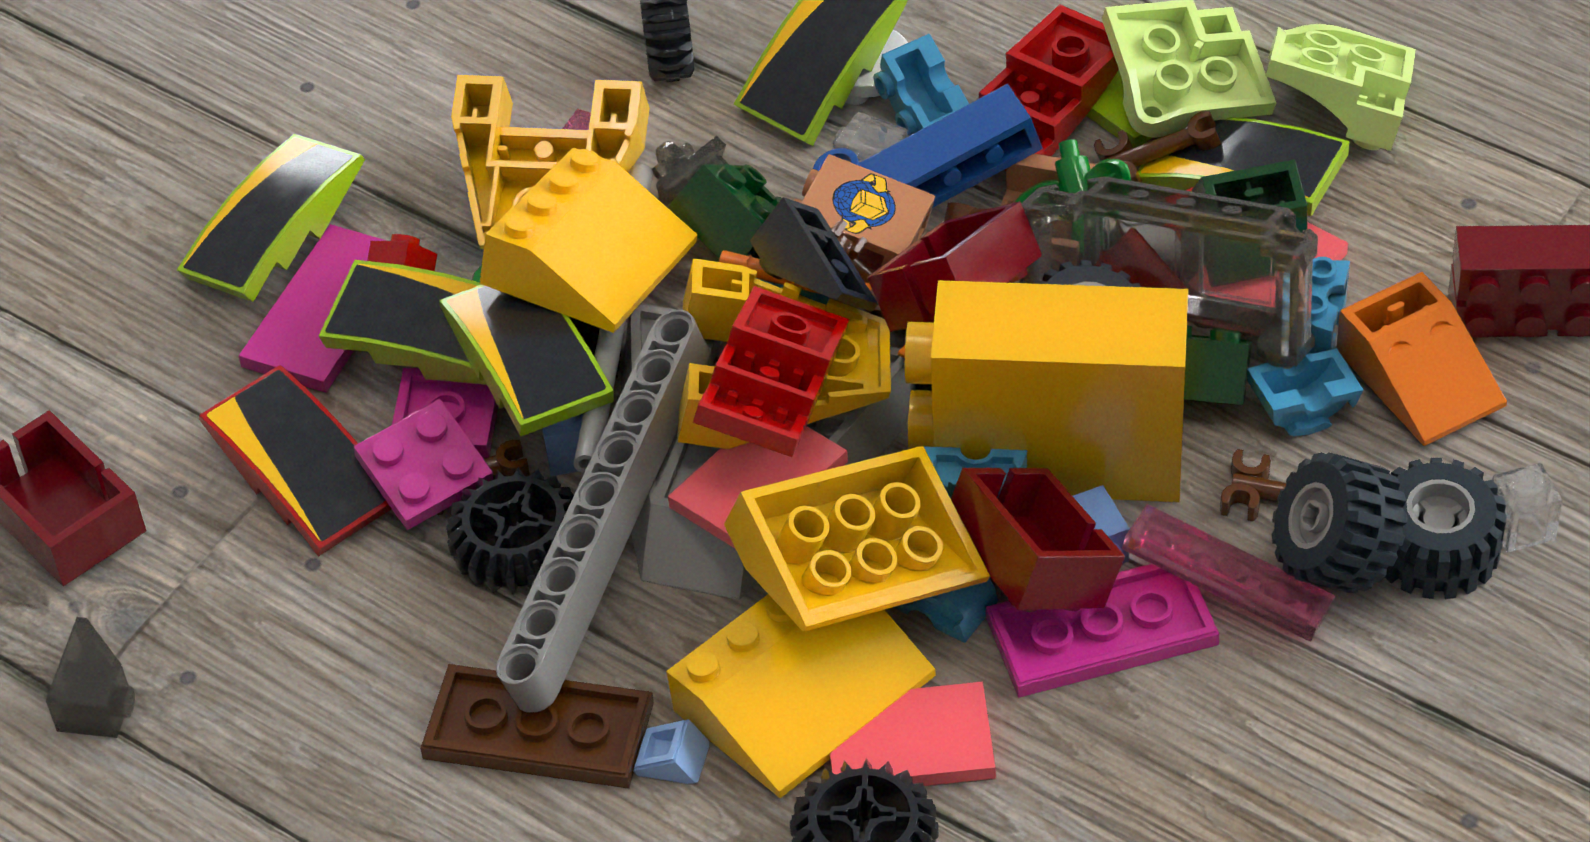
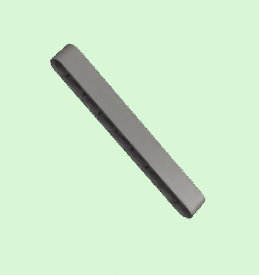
(600, 515)

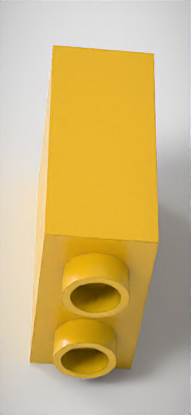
(1057, 371)

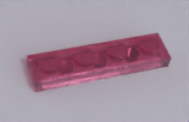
(1228, 572)

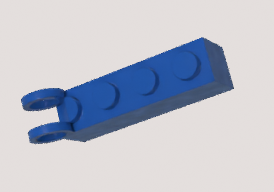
(957, 148)

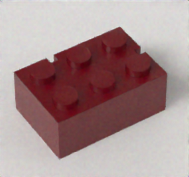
(971, 248)
(1522, 280)
(66, 503)
(1036, 539)

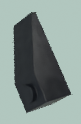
(803, 249)

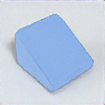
(672, 753)

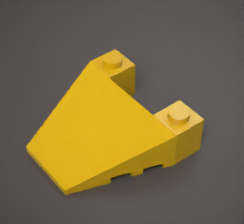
(508, 161)
(715, 299)

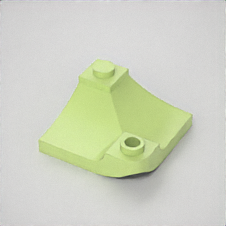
(1185, 64)
(1350, 75)

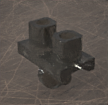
(679, 164)

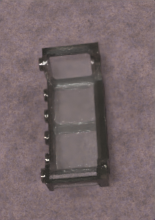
(1235, 256)

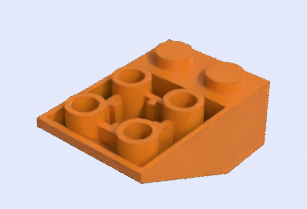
(1418, 358)

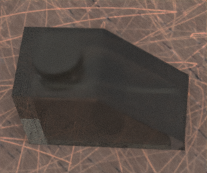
(89, 686)

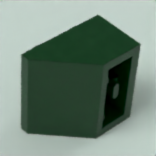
(1266, 184)
(725, 206)
(1216, 366)

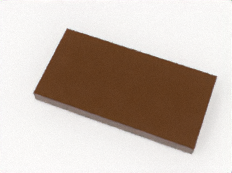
(583, 736)

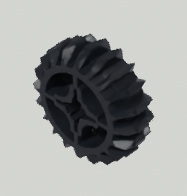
(667, 39)
(511, 519)
(844, 800)

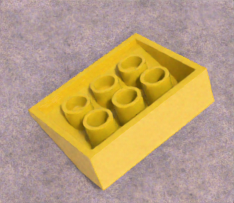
(585, 242)
(854, 539)
(789, 695)

